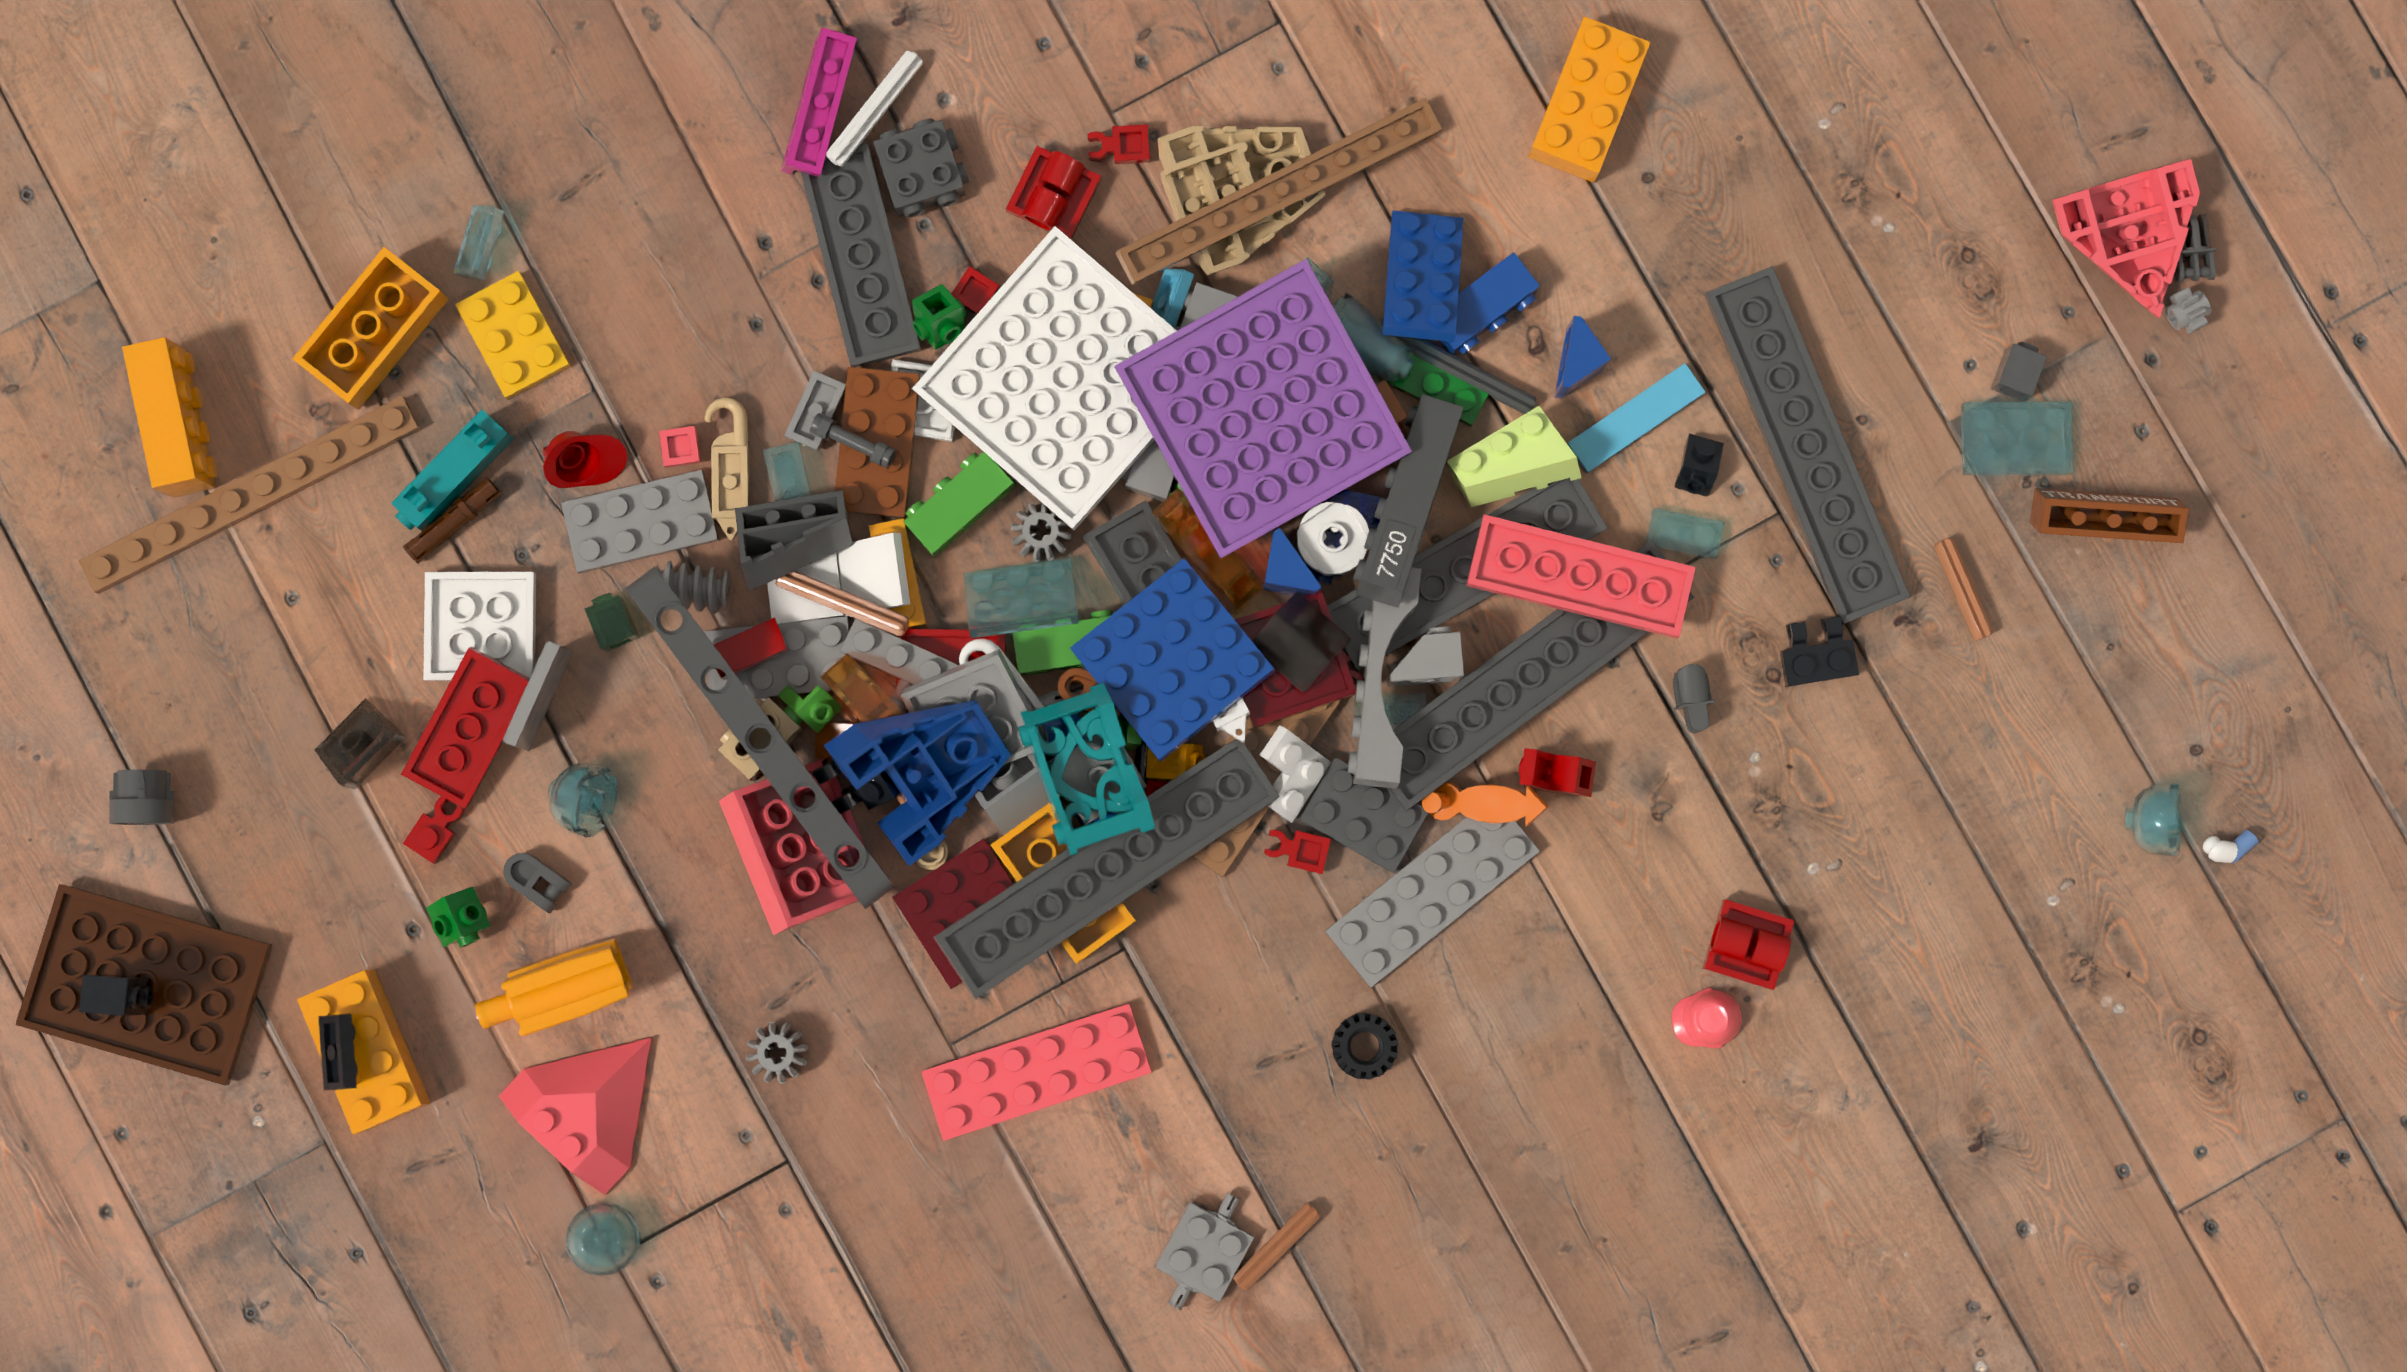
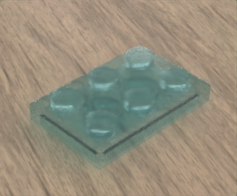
(2017, 438)
(1020, 598)

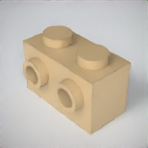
(759, 739)

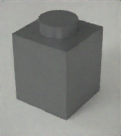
(2019, 371)

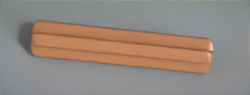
(1963, 588)
(1276, 1246)

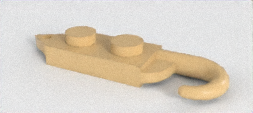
(729, 466)

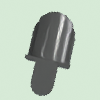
(2195, 247)
(1693, 696)

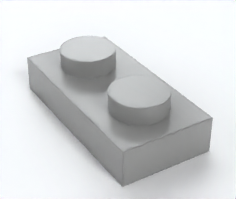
(820, 396)

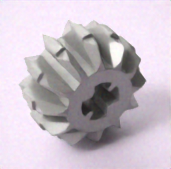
(1048, 541)
(771, 1063)

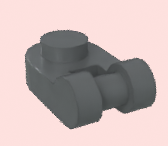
(523, 874)

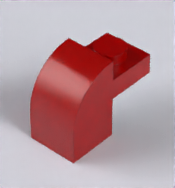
(1557, 773)

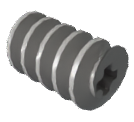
(697, 587)

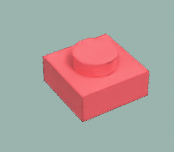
(679, 446)

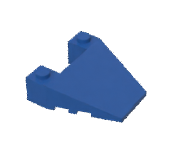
(934, 761)

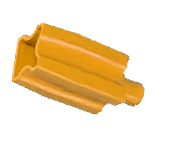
(559, 988)

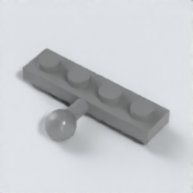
(893, 657)

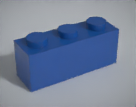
(1489, 300)

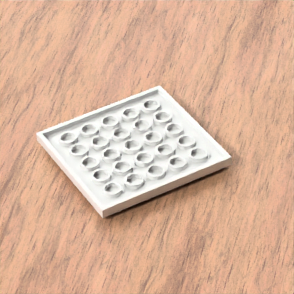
(1040, 378)

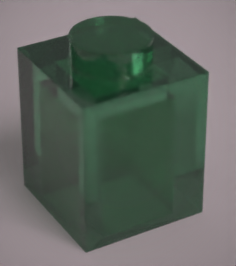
(611, 621)

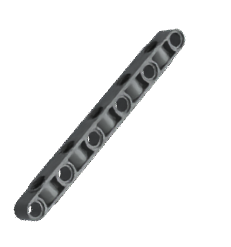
(743, 716)

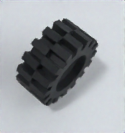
(1342, 1046)

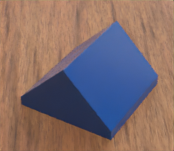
(1580, 359)
(1286, 569)

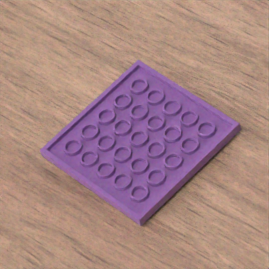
(1263, 408)

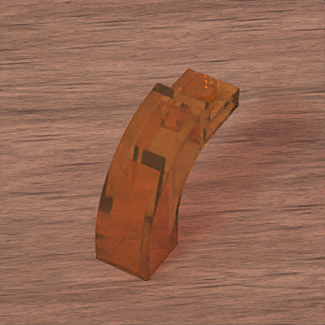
(1229, 574)
(859, 691)

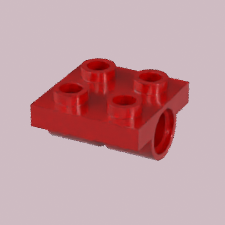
(1053, 191)
(1749, 944)

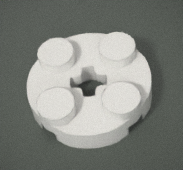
(1336, 518)

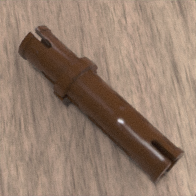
(453, 519)

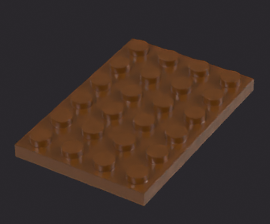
(198, 976)

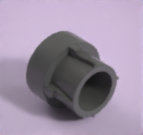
(141, 798)

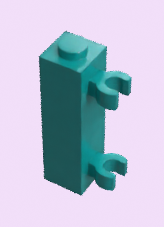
(451, 471)

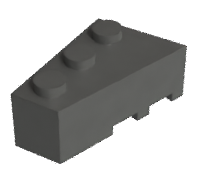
(790, 535)

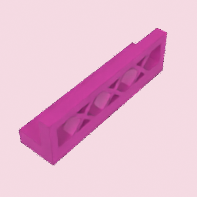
(819, 102)

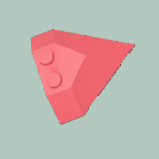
(2134, 227)
(585, 1109)

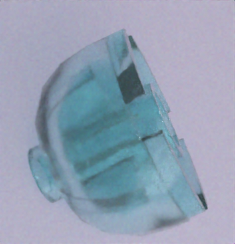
(581, 798)
(2156, 819)
(602, 1239)

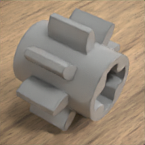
(2188, 310)

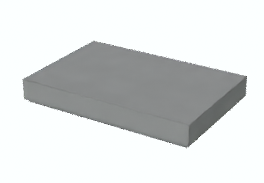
(537, 696)

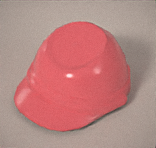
(1706, 1019)

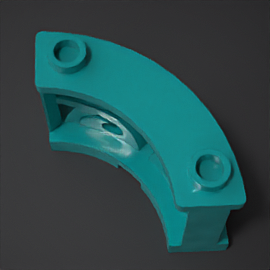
(1099, 722)

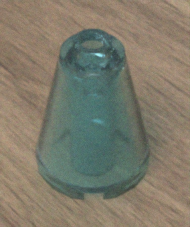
(1382, 354)

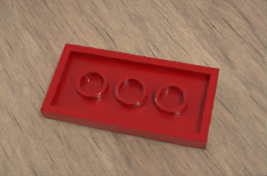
(466, 728)

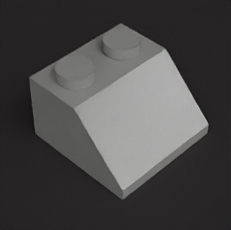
(1432, 660)
(1013, 794)

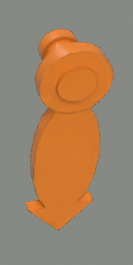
(1484, 803)

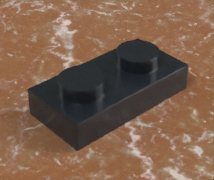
(337, 1052)

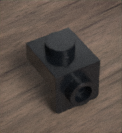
(1699, 465)

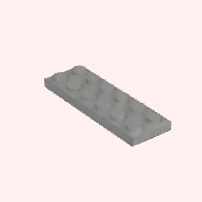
(1429, 895)

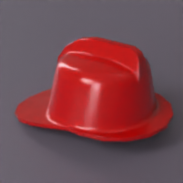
(583, 459)

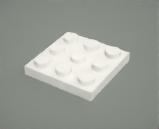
(481, 611)

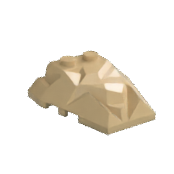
(1215, 162)

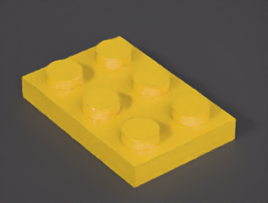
(513, 335)

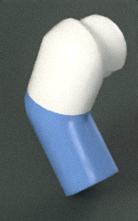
(2229, 851)

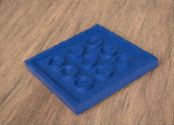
(1172, 659)

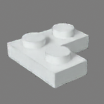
(1300, 771)

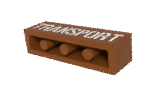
(2109, 515)

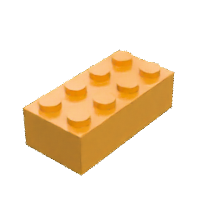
(1589, 99)
(370, 328)
(170, 417)
(1035, 844)
(386, 1073)

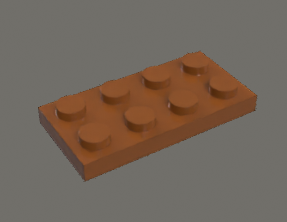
(880, 409)

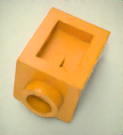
(1176, 763)

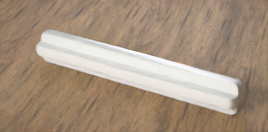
(874, 108)

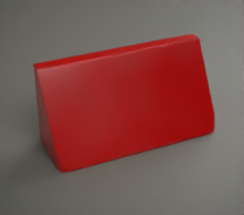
(752, 647)

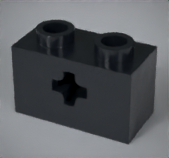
(115, 995)

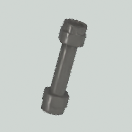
(879, 453)

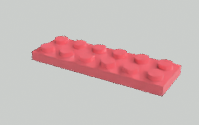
(1580, 576)
(1036, 1072)

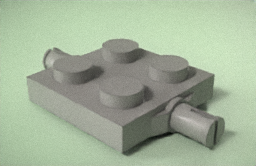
(1204, 1251)

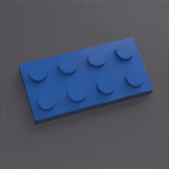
(1423, 276)

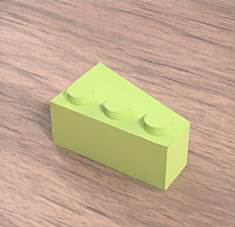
(1513, 459)

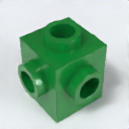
(938, 316)
(458, 918)

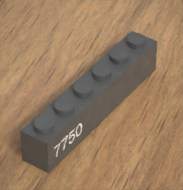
(1409, 501)

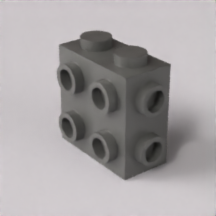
(921, 167)

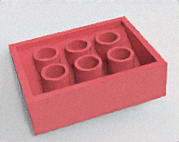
(781, 857)

